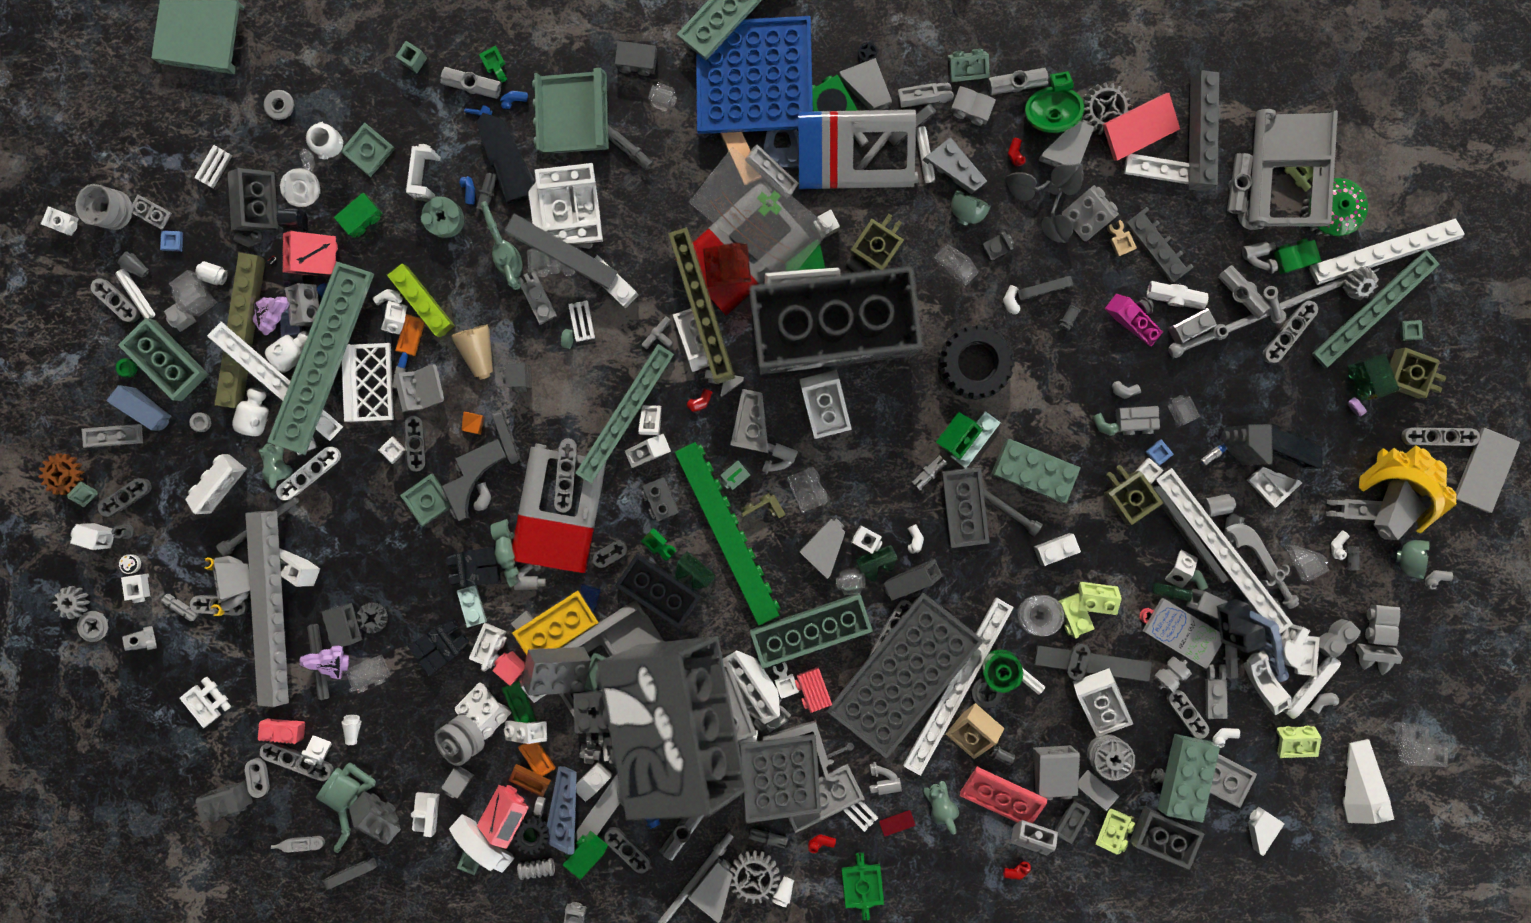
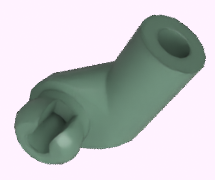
(1105, 427)

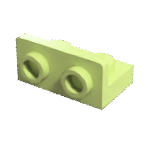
(1099, 598)
(1076, 620)
(1298, 742)
(1115, 831)

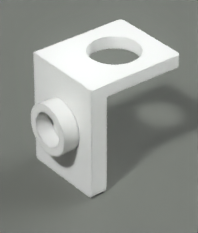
(1184, 567)

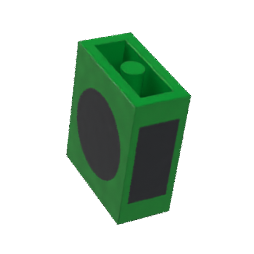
(831, 96)

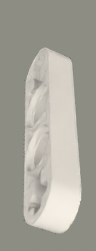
(308, 473)
(1312, 687)

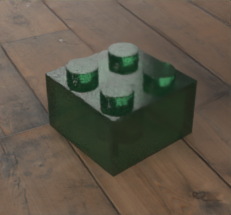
(1373, 377)

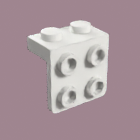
(488, 645)
(483, 710)

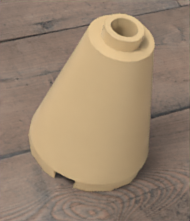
(476, 350)

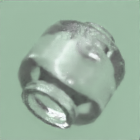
(662, 97)
(850, 582)

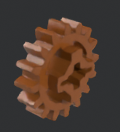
(52, 473)

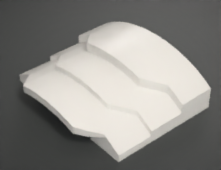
(567, 203)

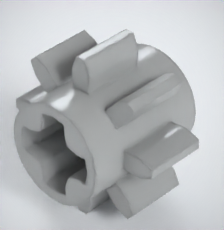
(590, 753)

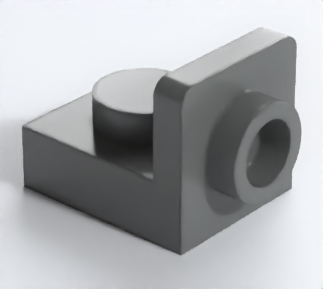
(998, 246)

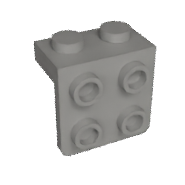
(1090, 212)
(419, 388)

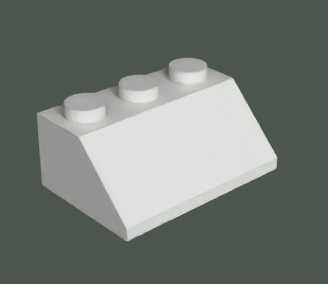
(214, 484)

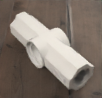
(1177, 295)

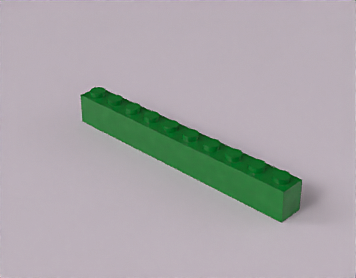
(727, 533)

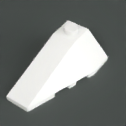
(1365, 792)

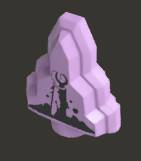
(269, 312)
(327, 662)

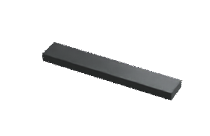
(560, 251)
(1190, 536)
(1118, 666)

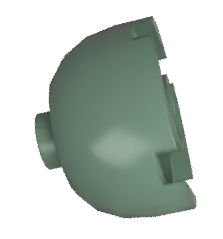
(968, 208)
(1413, 558)

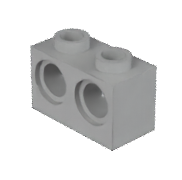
(303, 304)

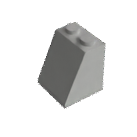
(1056, 771)

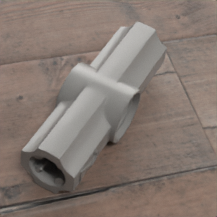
(459, 80)
(1029, 80)
(1238, 195)
(1253, 301)

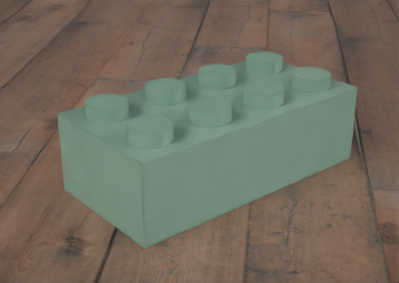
(163, 359)
(1035, 471)
(1188, 778)

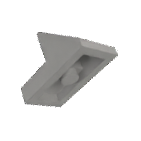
(727, 385)

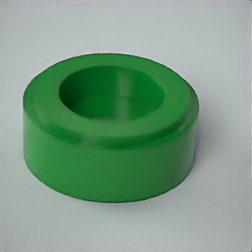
(126, 368)

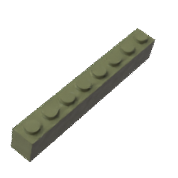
(245, 293)
(701, 305)

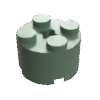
(435, 209)

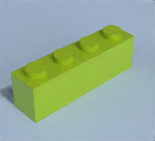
(421, 300)

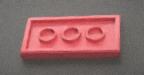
(1141, 126)
(1002, 796)

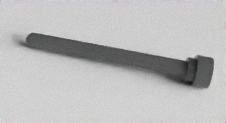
(1032, 526)
(226, 547)

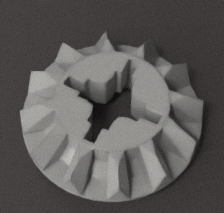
(84, 626)

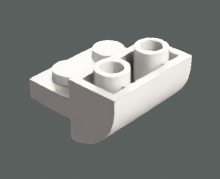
(1292, 641)

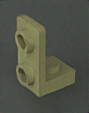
(775, 507)

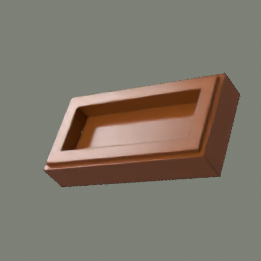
(529, 780)

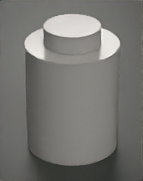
(1219, 505)

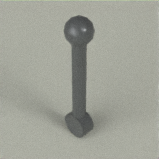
(849, 746)

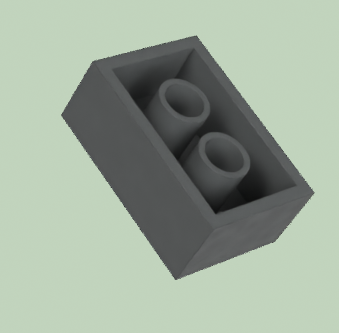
(555, 670)
(1167, 837)

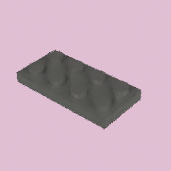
(965, 507)

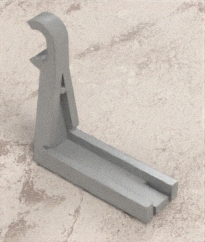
(803, 729)

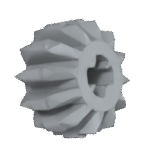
(1360, 283)
(65, 606)

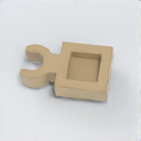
(1122, 241)

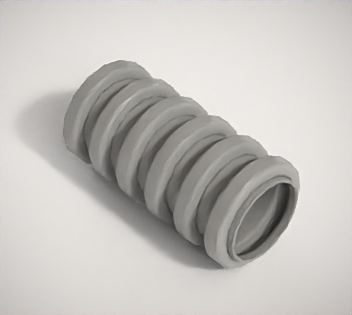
(536, 869)

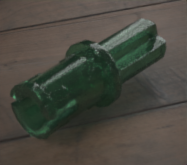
(1172, 592)

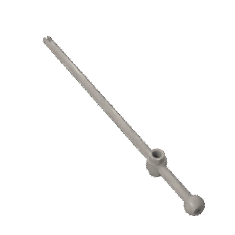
(1177, 349)

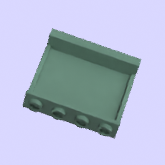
(196, 34)
(571, 112)

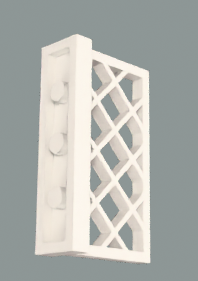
(351, 386)

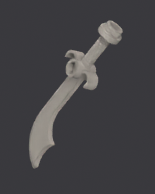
(1247, 536)

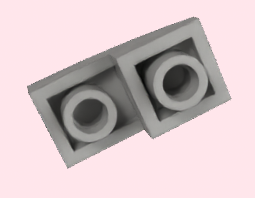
(150, 212)
(1097, 790)

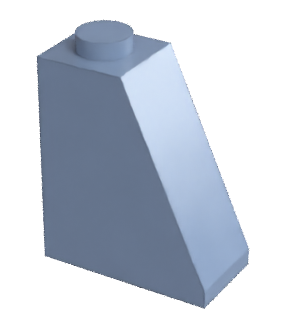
(139, 407)

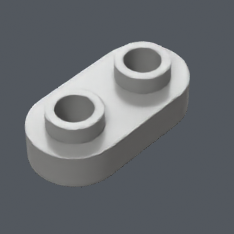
(254, 777)

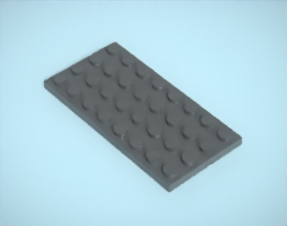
(905, 675)

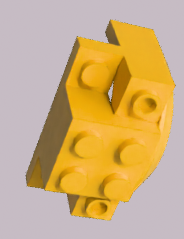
(1423, 475)

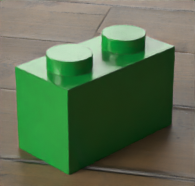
(358, 215)
(959, 435)
(586, 854)

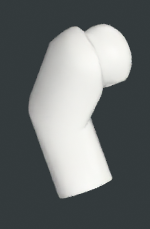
(388, 294)
(917, 541)
(1337, 546)
(1223, 734)

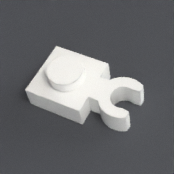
(785, 684)

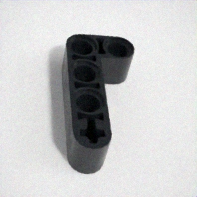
(296, 221)

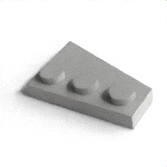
(750, 423)

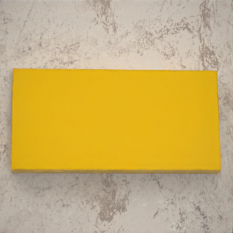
(557, 625)

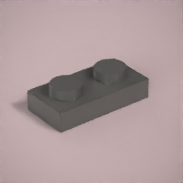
(1072, 821)

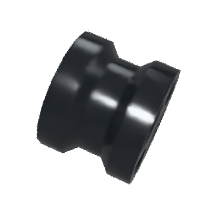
(867, 49)

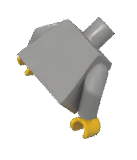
(231, 582)

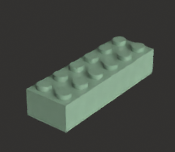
(811, 630)

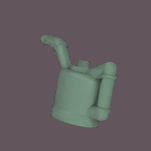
(504, 254)
(341, 792)

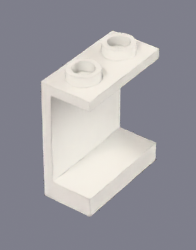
(416, 169)

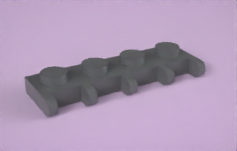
(1157, 246)

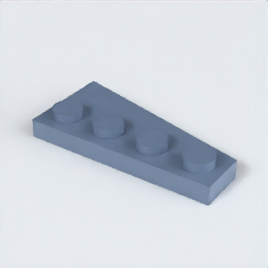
(562, 811)

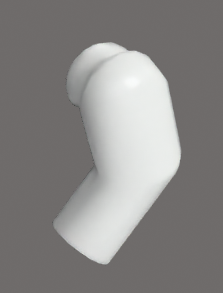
(1009, 300)

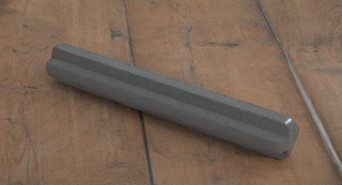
(316, 648)

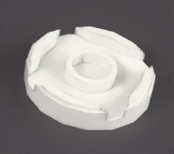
(300, 187)

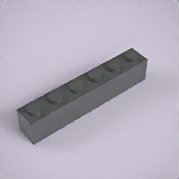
(1204, 131)

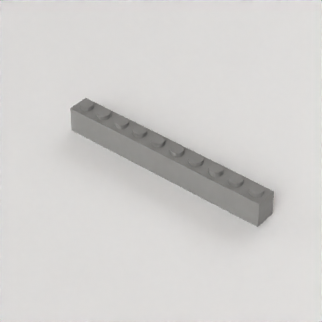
(267, 608)

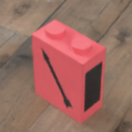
(309, 253)
(502, 816)

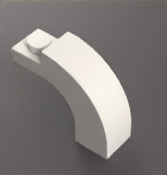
(1266, 684)
(477, 846)

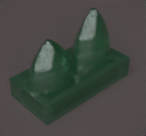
(870, 562)
(690, 565)

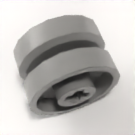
(459, 740)

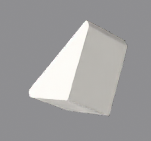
(650, 420)

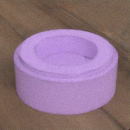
(1357, 407)

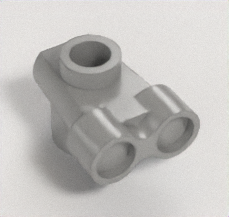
(145, 640)

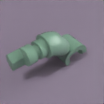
(504, 550)

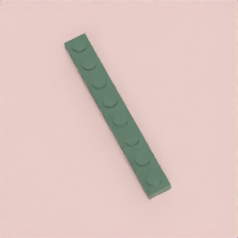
(1375, 309)
(624, 413)

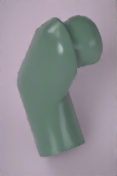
(1199, 580)

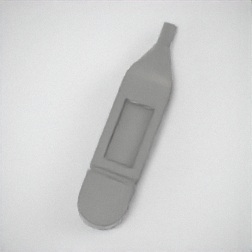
(300, 844)

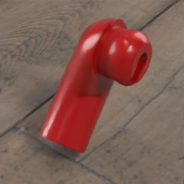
(1014, 154)
(700, 403)
(820, 840)
(1018, 872)

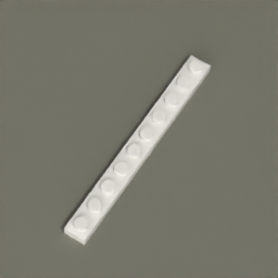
(1222, 549)
(957, 689)

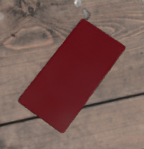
(897, 823)

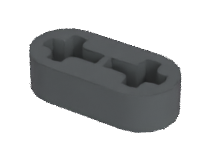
(607, 550)
(1082, 662)

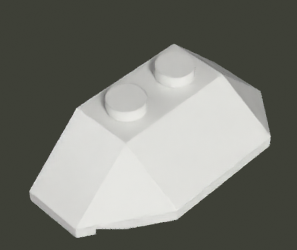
(755, 686)

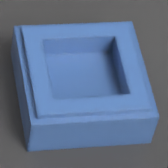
(171, 241)
(1159, 452)

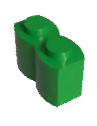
(1298, 256)

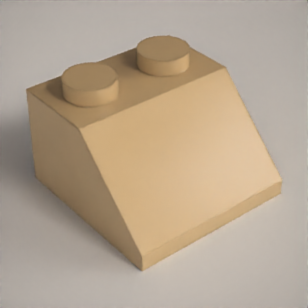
(975, 731)

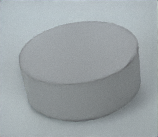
(200, 422)
(539, 806)

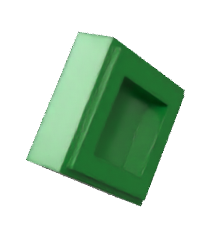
(1061, 81)

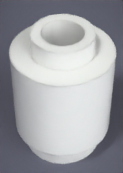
(211, 273)

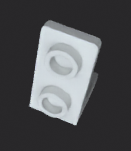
(526, 732)

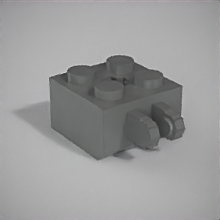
(584, 720)
(223, 801)
(375, 817)

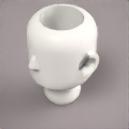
(324, 140)
(286, 351)
(251, 414)

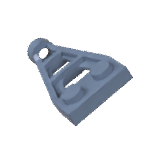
(783, 156)
(1276, 649)

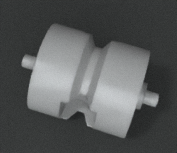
(1175, 671)

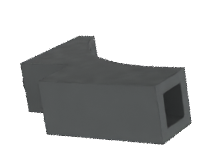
(472, 467)

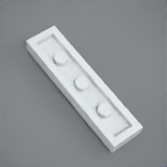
(1157, 168)
(779, 277)

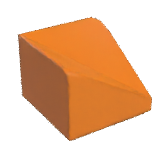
(472, 422)

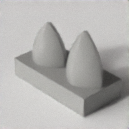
(1384, 655)

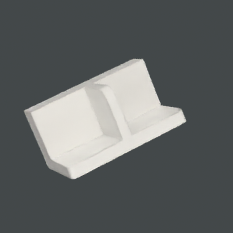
(425, 813)

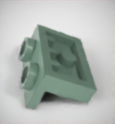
(969, 65)

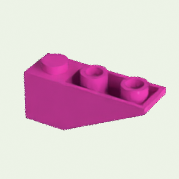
(1129, 315)

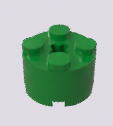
(1007, 680)

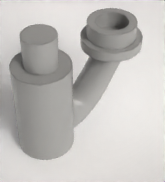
(1256, 250)
(1271, 297)
(782, 452)
(528, 582)
(886, 786)

